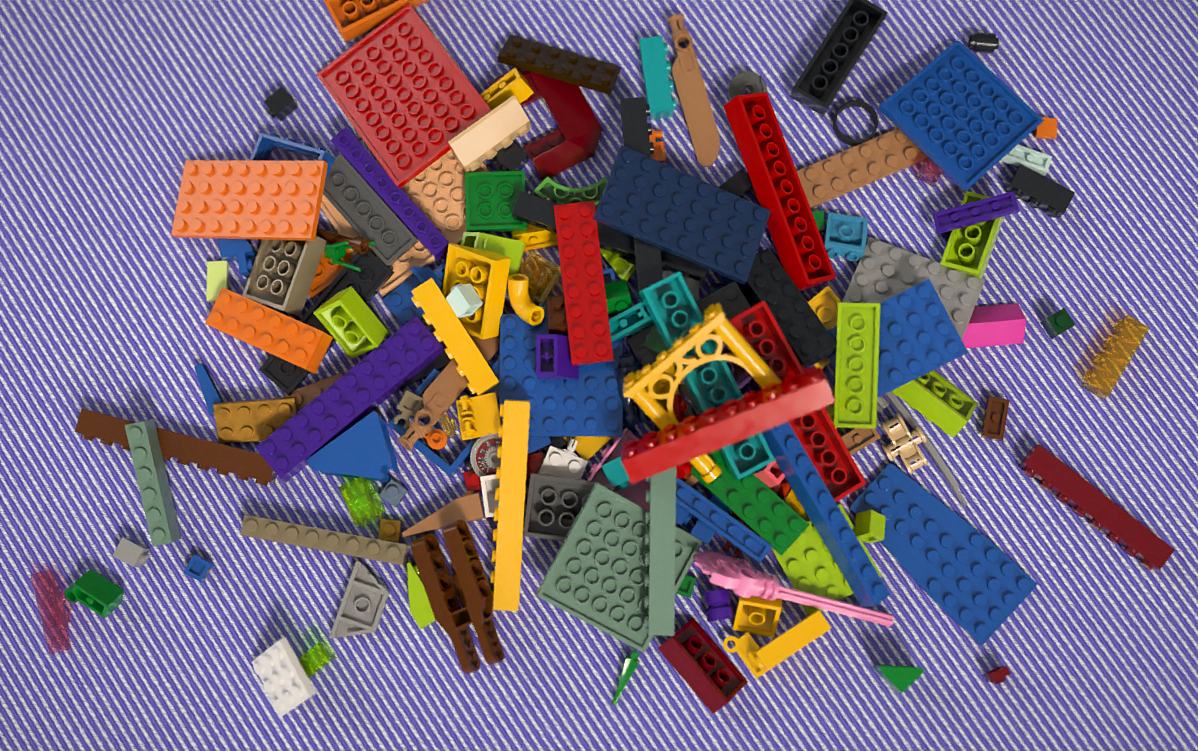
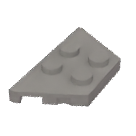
(361, 604)

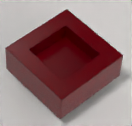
(997, 675)

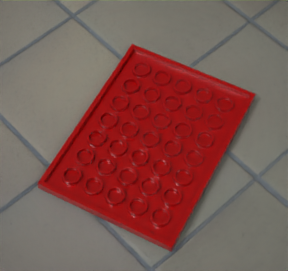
(403, 95)

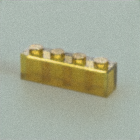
(1114, 357)

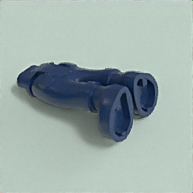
(629, 364)

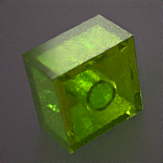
(362, 501)

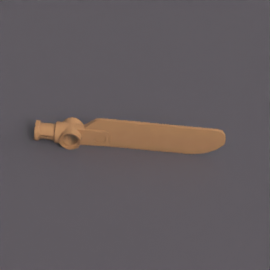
(693, 95)
(443, 393)

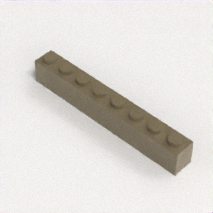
(325, 540)

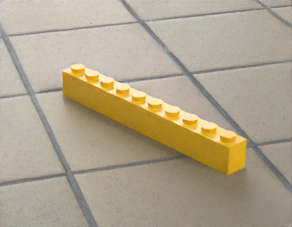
(511, 504)

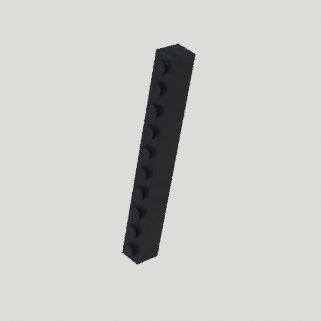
(636, 137)
(540, 213)

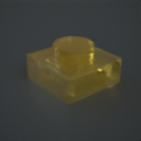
(449, 425)

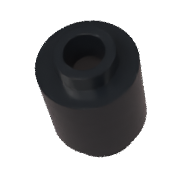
(983, 42)

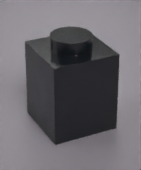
(280, 104)

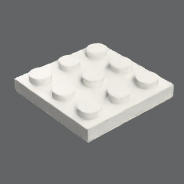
(283, 677)

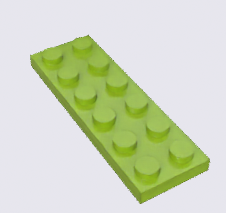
(857, 365)

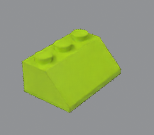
(351, 322)

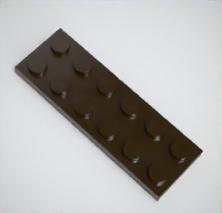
(559, 64)

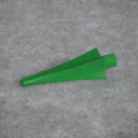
(629, 667)

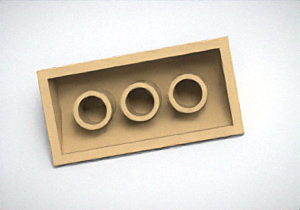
(490, 134)

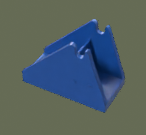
(359, 452)

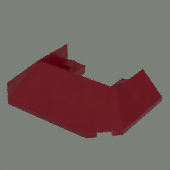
(575, 123)

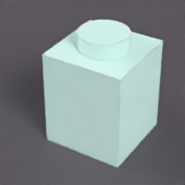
(464, 300)

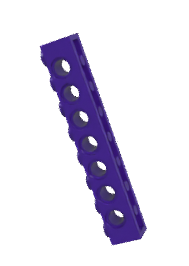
(391, 195)

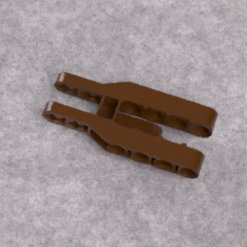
(471, 588)

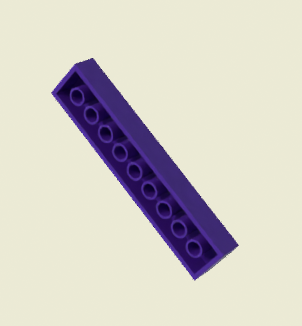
(350, 398)

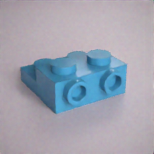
(845, 236)

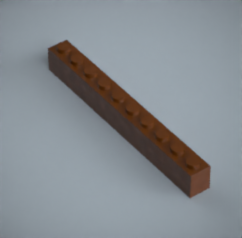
(182, 447)

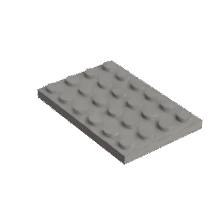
(891, 270)

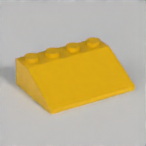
(488, 276)

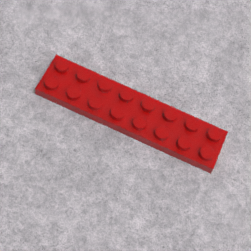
(583, 283)

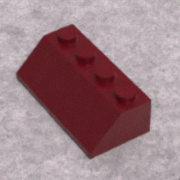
(703, 665)

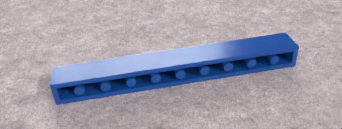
(825, 515)

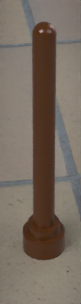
(359, 243)

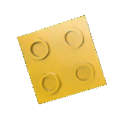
(478, 416)

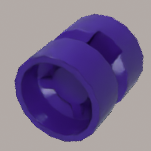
(718, 605)

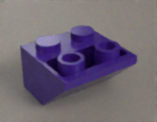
(554, 358)

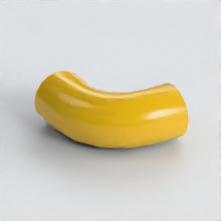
(521, 300)

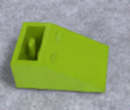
(504, 246)

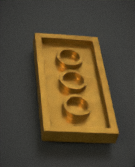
(252, 418)

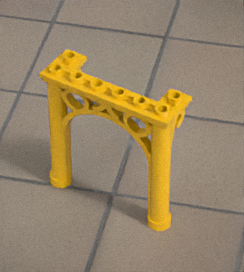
(714, 319)

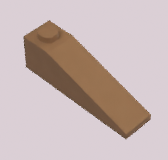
(465, 508)

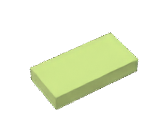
(216, 278)

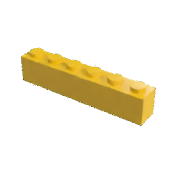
(456, 338)

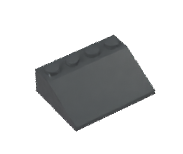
(555, 505)

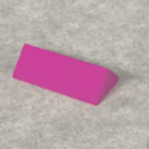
(995, 326)

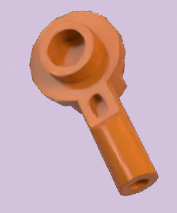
(436, 439)

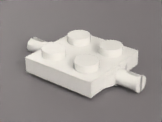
(563, 462)

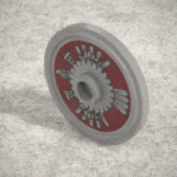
(484, 455)

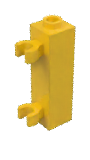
(791, 640)

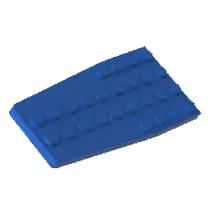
(945, 554)

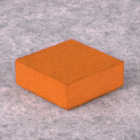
(1047, 129)

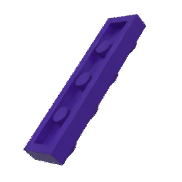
(975, 212)

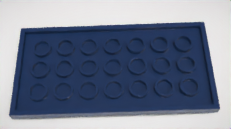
(682, 215)

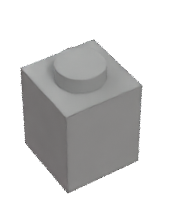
(131, 552)

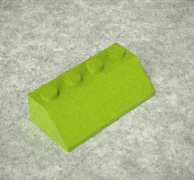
(971, 246)
(938, 401)

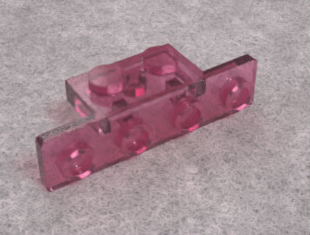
(51, 611)

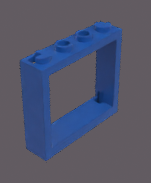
(266, 143)
(459, 462)

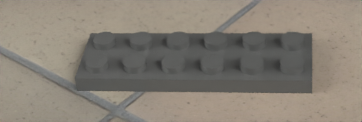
(367, 212)

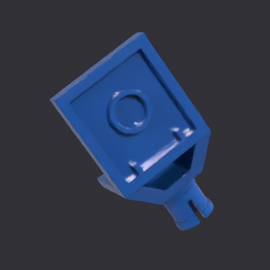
(400, 299)

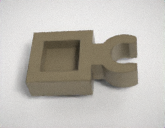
(409, 405)

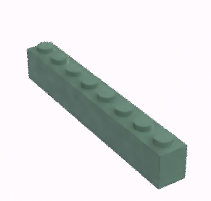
(662, 553)

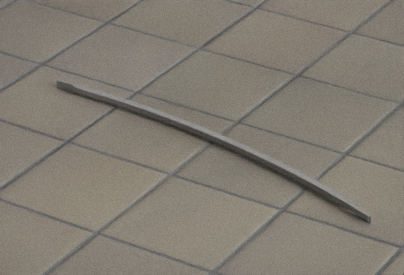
(928, 446)

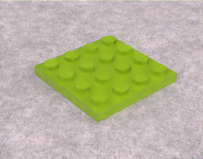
(812, 567)

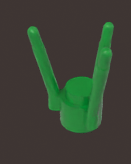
(338, 251)

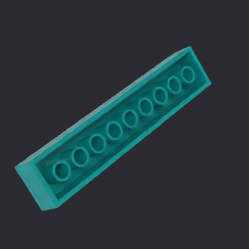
(709, 383)

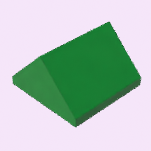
(898, 677)

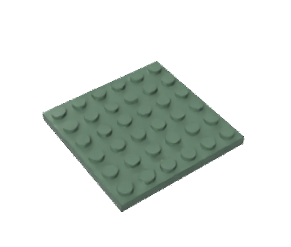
(604, 568)

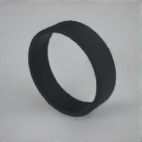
(856, 103)

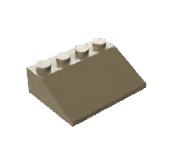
(284, 273)

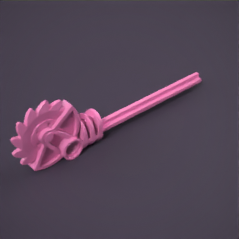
(742, 579)

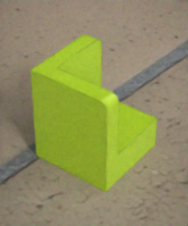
(870, 526)

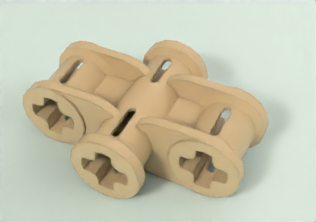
(908, 449)

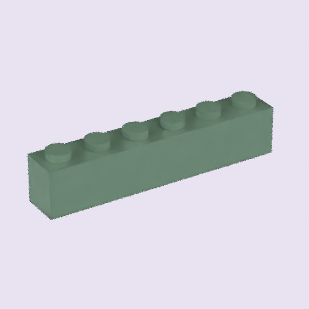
(153, 482)

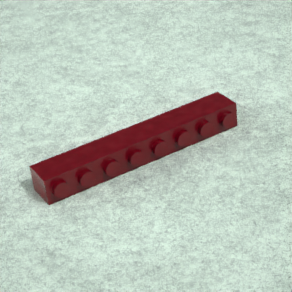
(1096, 507)

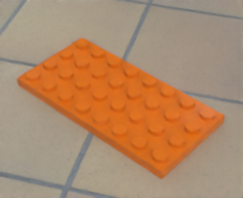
(250, 199)

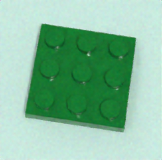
(491, 200)

